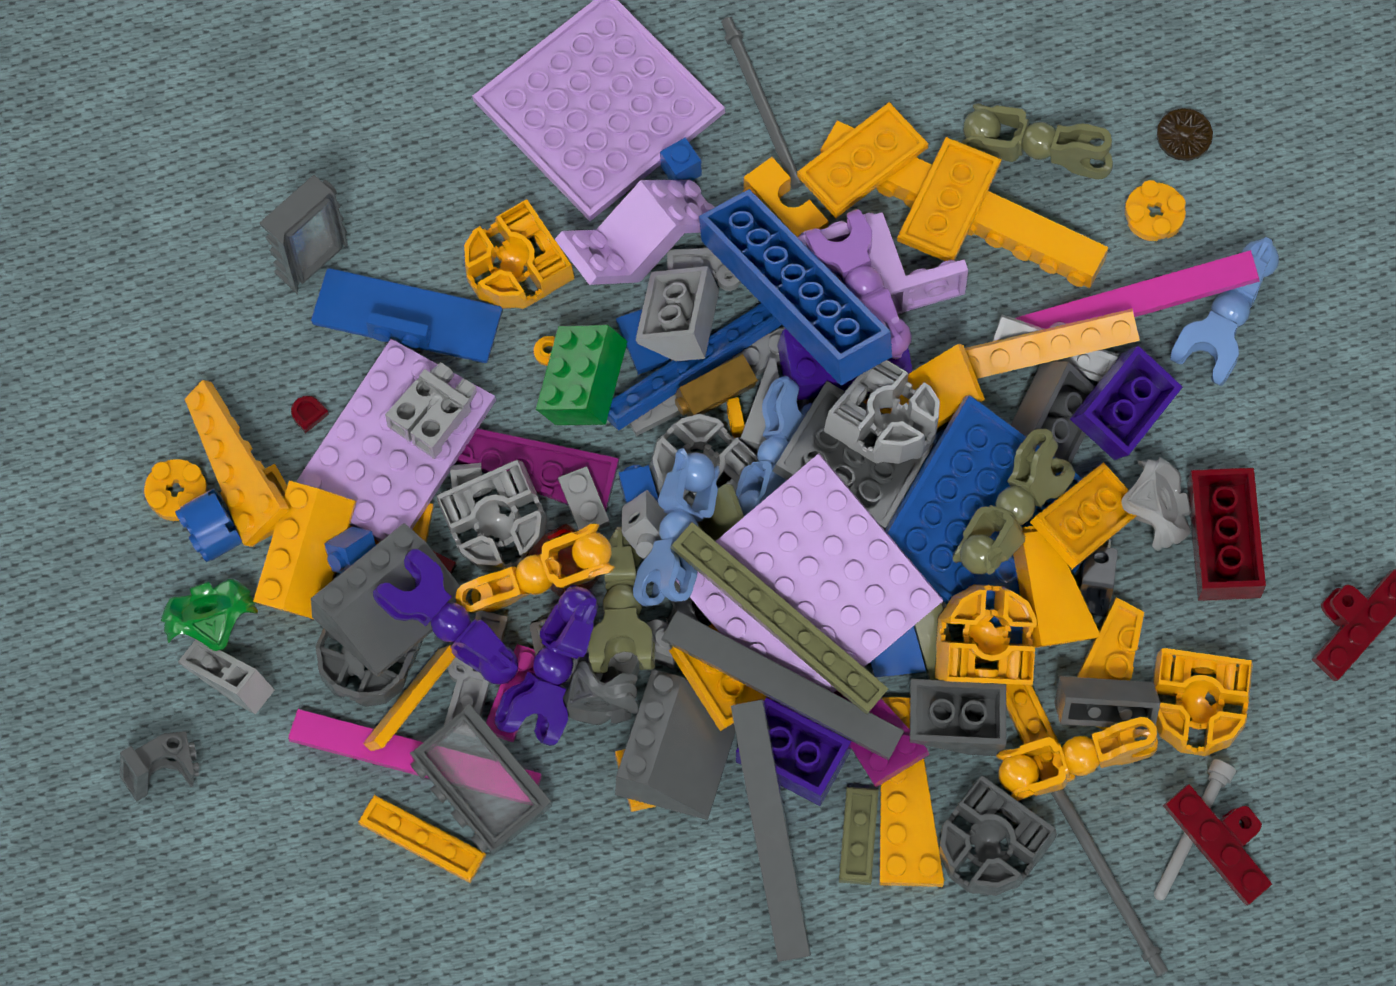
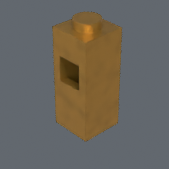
(715, 387)

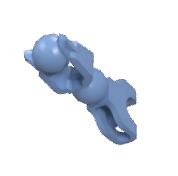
(1227, 313)
(781, 422)
(663, 565)

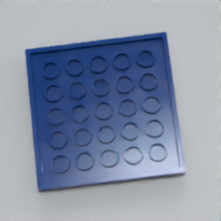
(958, 478)

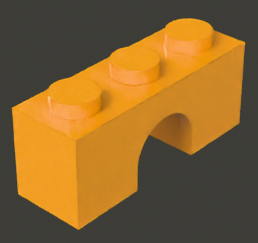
(769, 184)

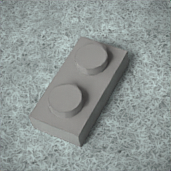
(583, 499)

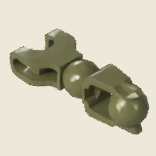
(1065, 145)
(1031, 485)
(621, 627)

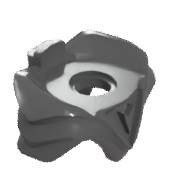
(601, 700)

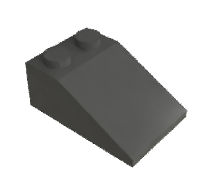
(958, 716)

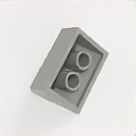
(678, 313)

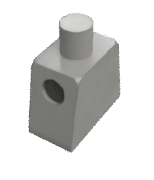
(642, 529)

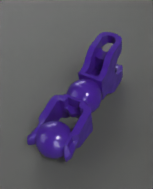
(450, 622)
(541, 693)

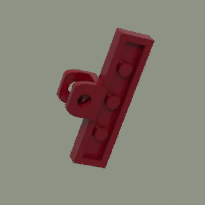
(1360, 623)
(1221, 841)

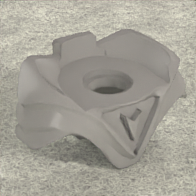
(1159, 502)

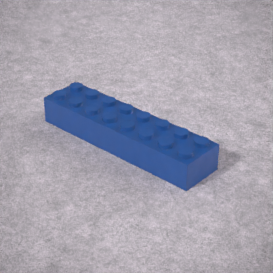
(796, 287)

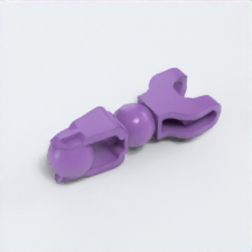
(853, 266)

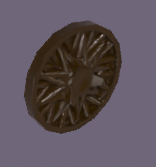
(1184, 134)

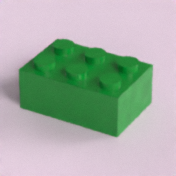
(581, 375)

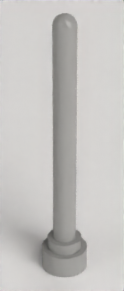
(1219, 775)

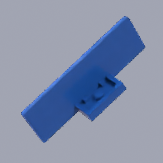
(407, 315)

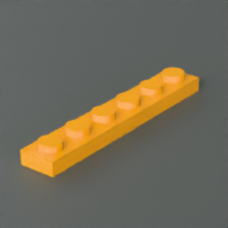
(1053, 343)

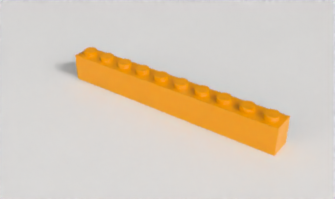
(1006, 225)

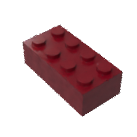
(1226, 534)

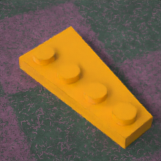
(1115, 649)

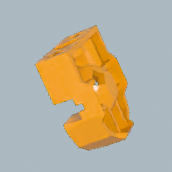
(502, 287)
(957, 658)
(1190, 694)

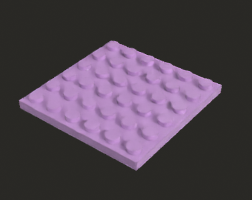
(598, 105)
(828, 563)

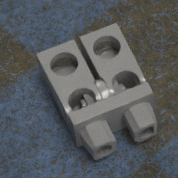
(431, 409)

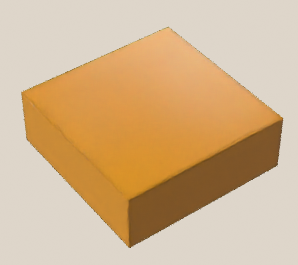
(735, 417)

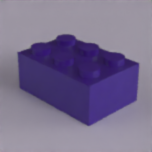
(1126, 403)
(804, 752)

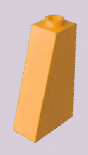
(1052, 594)

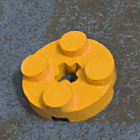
(1160, 226)
(166, 475)

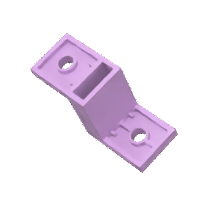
(636, 232)
(911, 291)

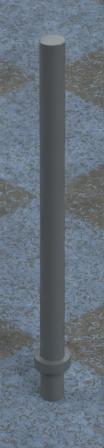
(734, 38)
(1150, 952)

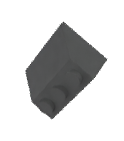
(1051, 402)

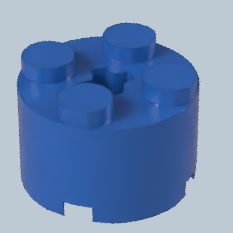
(209, 525)

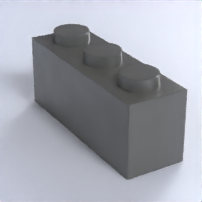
(1104, 701)

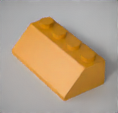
(297, 555)

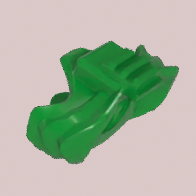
(208, 612)

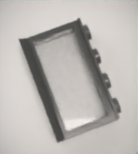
(305, 231)
(480, 780)

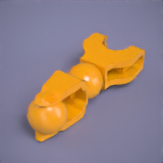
(538, 572)
(1077, 756)

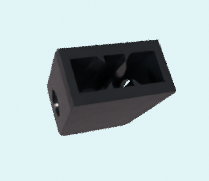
(1098, 579)

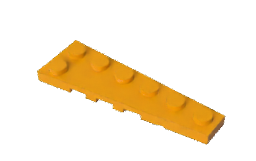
(249, 495)
(907, 823)

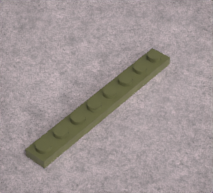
(779, 618)

